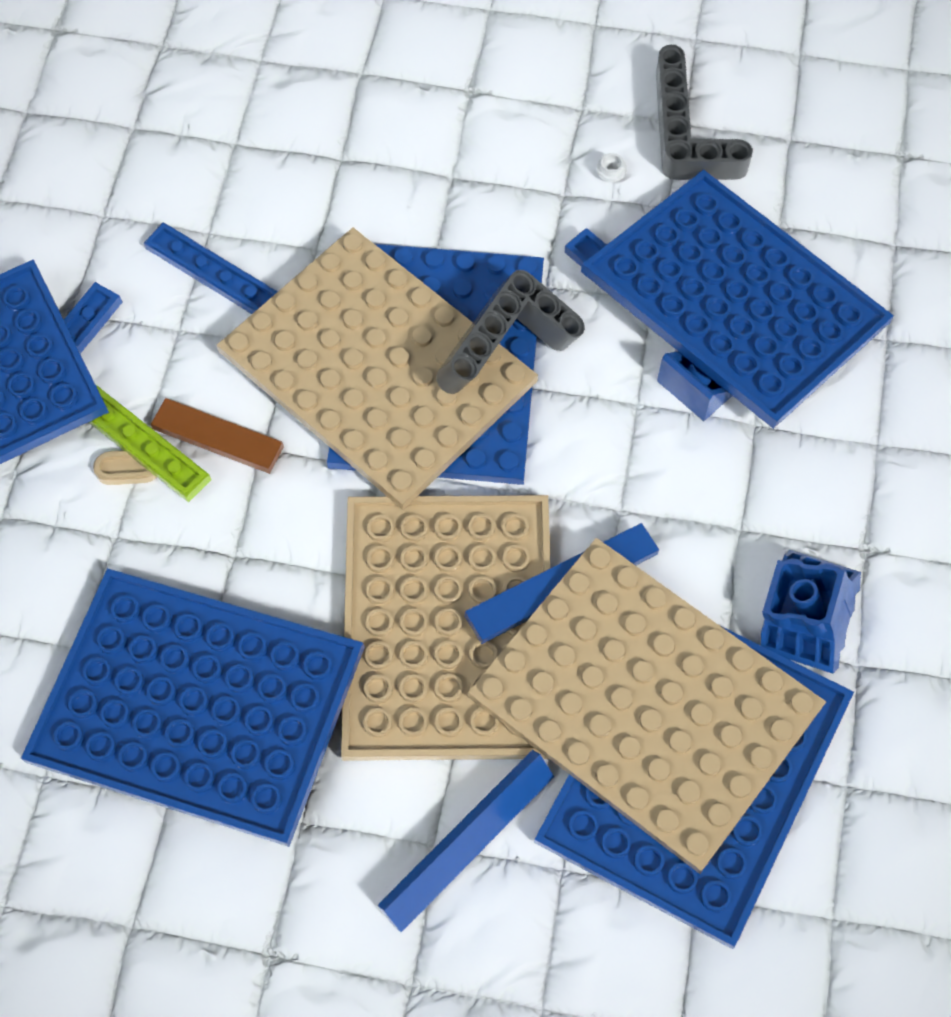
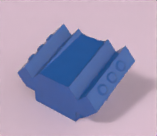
(809, 610)

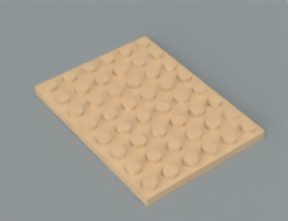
(358, 361)
(407, 603)
(647, 703)

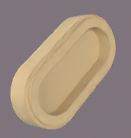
(120, 468)

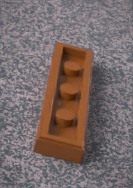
(217, 435)

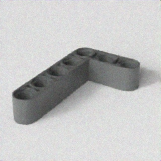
(680, 155)
(516, 298)

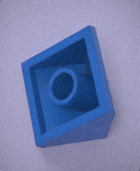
(691, 385)

